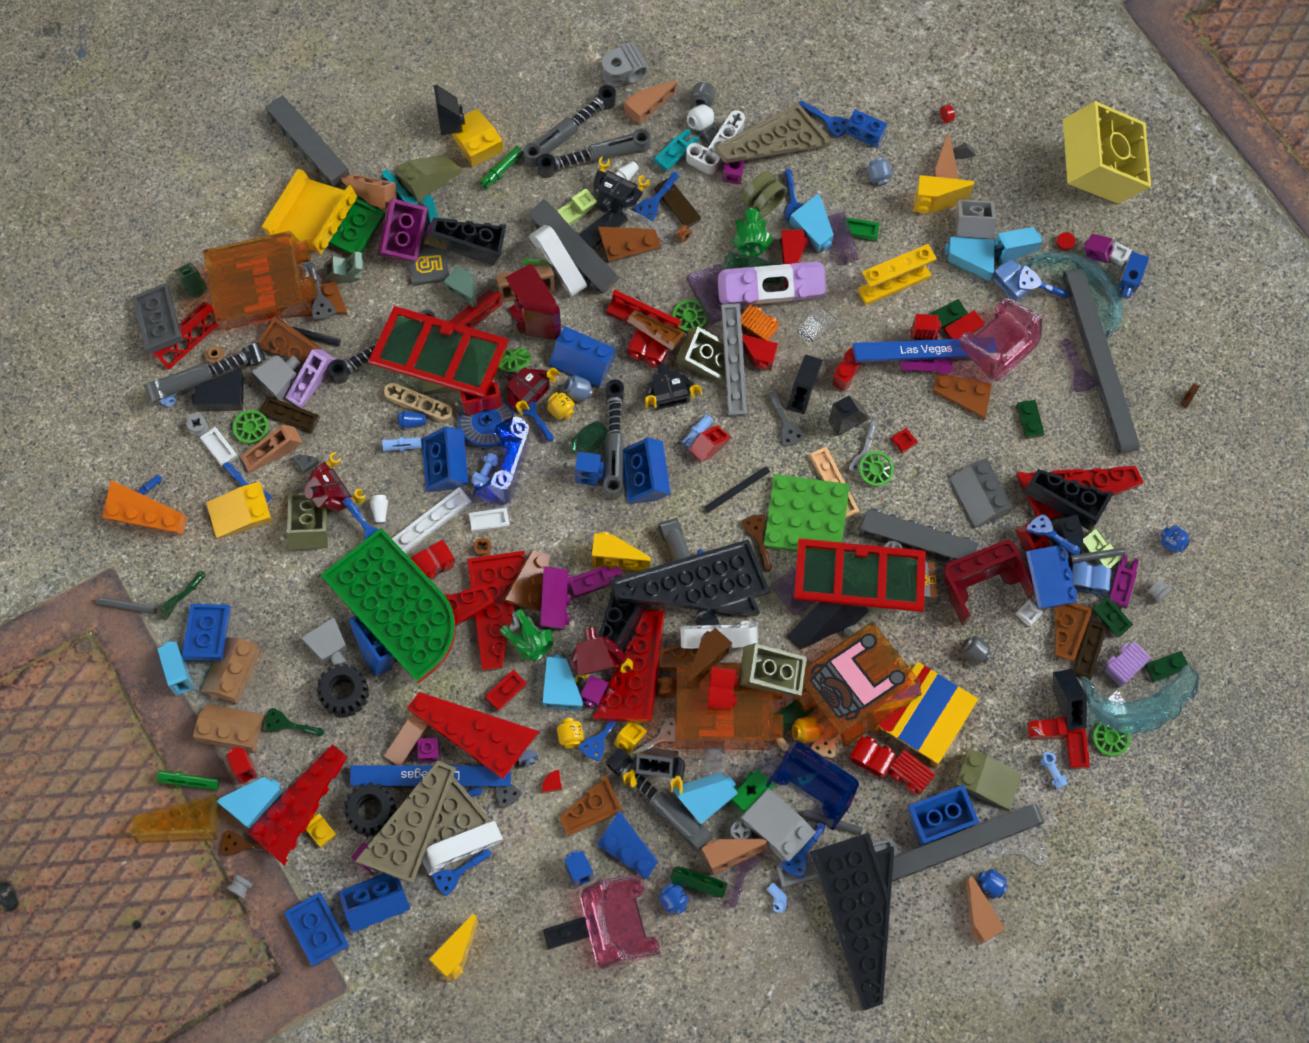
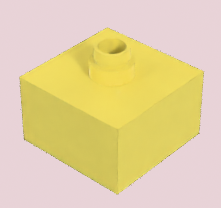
(1106, 152)

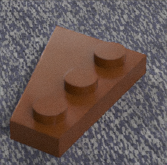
(656, 329)

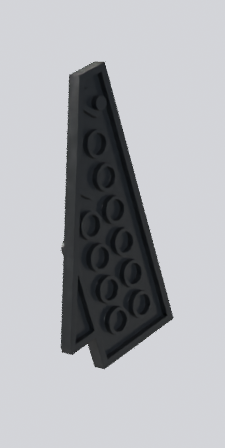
(709, 581)
(859, 899)

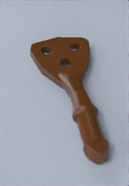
(758, 535)
(241, 844)

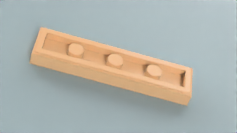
(828, 471)

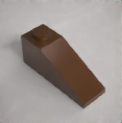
(711, 651)

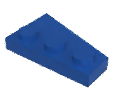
(627, 846)

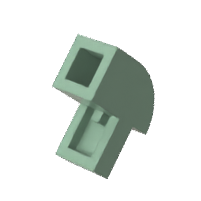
(344, 270)

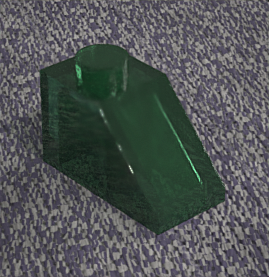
(191, 280)
(589, 438)

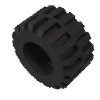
(338, 675)
(361, 795)

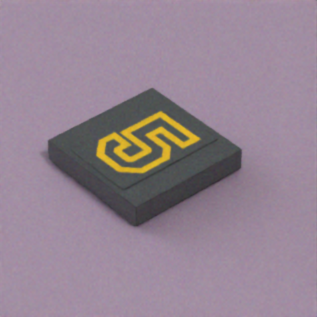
(430, 266)

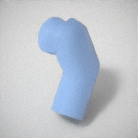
(780, 898)

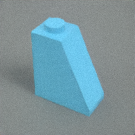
(815, 224)
(1016, 244)
(972, 255)
(175, 668)
(560, 686)
(706, 795)
(251, 801)

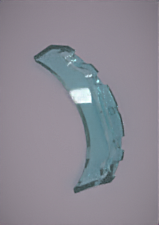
(1097, 275)
(1147, 713)

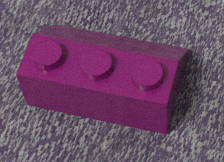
(402, 230)
(555, 598)

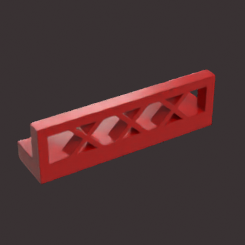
(485, 306)
(623, 306)
(186, 326)

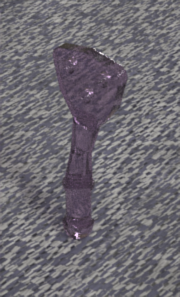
(1079, 372)
(744, 869)

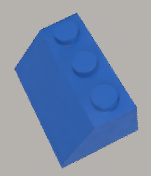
(582, 356)
(444, 459)
(645, 471)
(1051, 577)
(942, 815)
(373, 901)

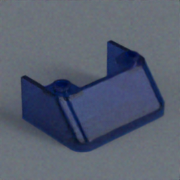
(817, 778)

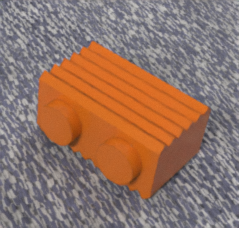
(758, 324)

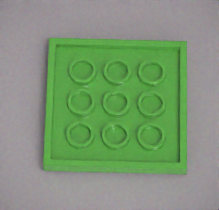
(805, 511)

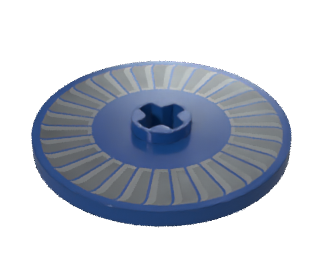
(483, 434)

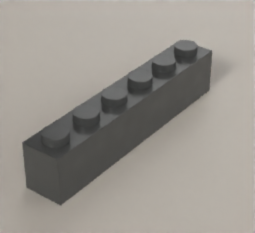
(307, 141)
(580, 252)
(912, 535)

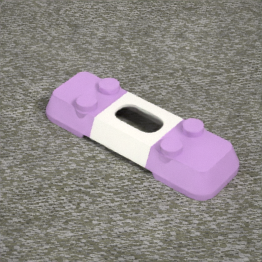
(745, 284)

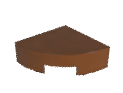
(1189, 396)

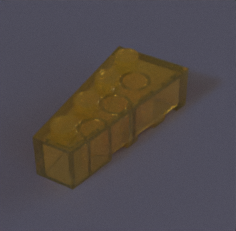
(179, 823)

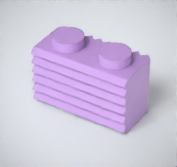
(1127, 663)

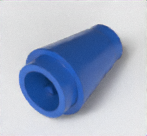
(410, 419)

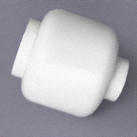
(700, 117)

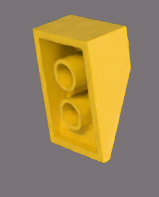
(479, 138)
(940, 193)
(239, 510)
(614, 552)
(454, 952)

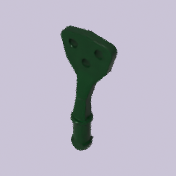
(170, 605)
(285, 723)

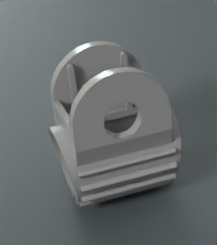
(623, 62)

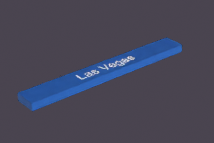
(908, 350)
(412, 774)

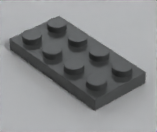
(157, 318)

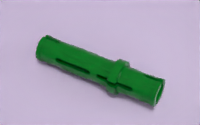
(495, 173)
(179, 779)

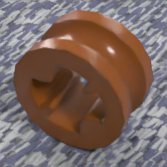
(683, 233)
(482, 541)

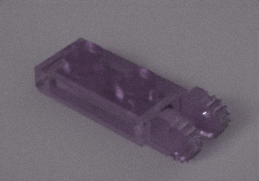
(842, 235)

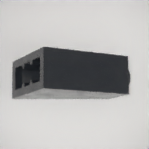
(804, 384)
(221, 393)
(847, 415)
(1070, 529)
(1071, 699)

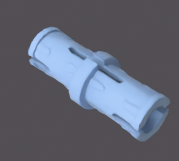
(701, 426)
(401, 444)

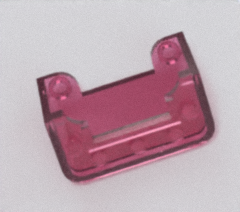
(1004, 340)
(616, 921)

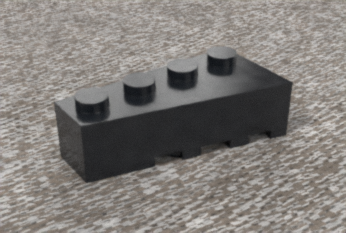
(467, 238)
(1069, 497)
(621, 619)

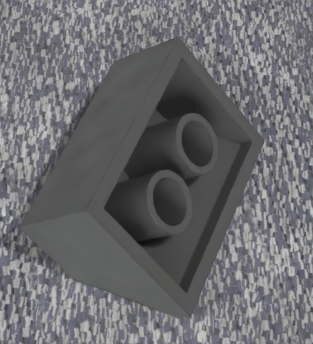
(981, 493)

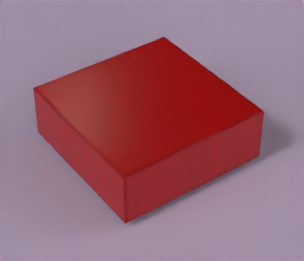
(904, 440)

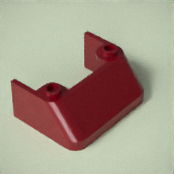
(534, 306)
(976, 567)

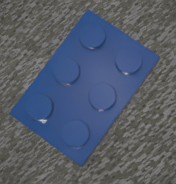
(206, 632)
(316, 929)

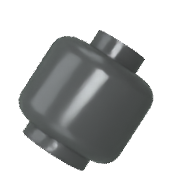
(702, 94)
(976, 650)

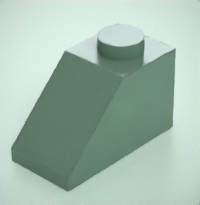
(462, 285)

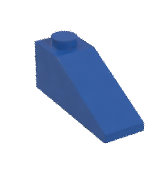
(373, 652)

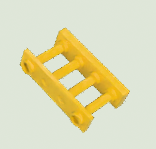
(896, 274)

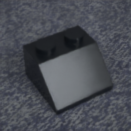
(449, 111)

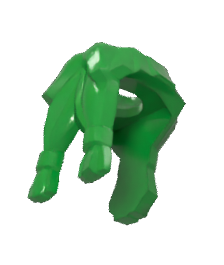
(752, 238)
(533, 642)

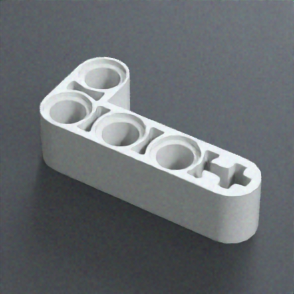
(709, 155)
(559, 259)
(739, 635)
(461, 846)

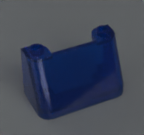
(502, 485)

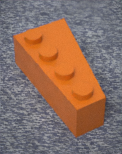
(133, 508)

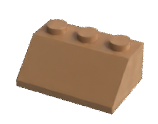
(508, 294)
(229, 677)
(228, 727)

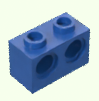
(866, 128)
(588, 469)
(578, 868)

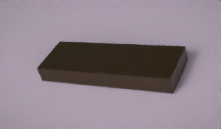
(679, 205)
(289, 414)
(1089, 650)

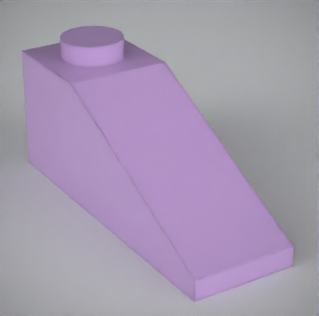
(310, 377)

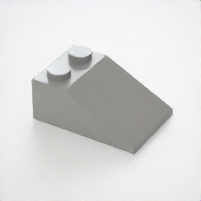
(778, 825)

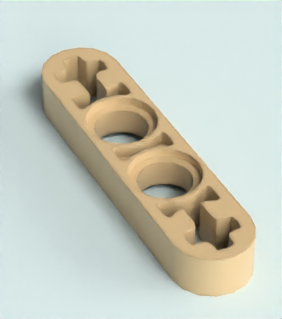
(420, 399)

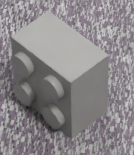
(975, 219)

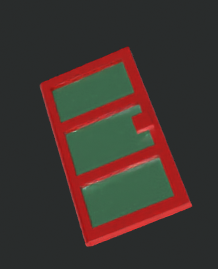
(439, 351)
(860, 575)

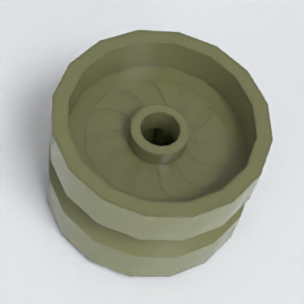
(764, 193)

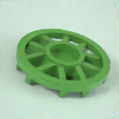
(689, 315)
(513, 358)
(250, 427)
(876, 468)
(1110, 738)

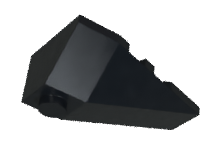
(824, 621)

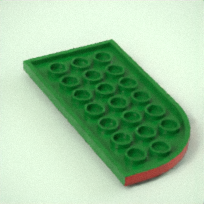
(395, 603)

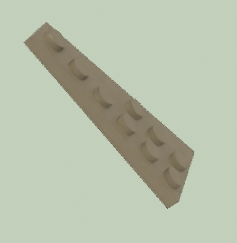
(783, 133)
(457, 815)
(405, 836)

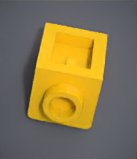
(630, 737)
(320, 830)

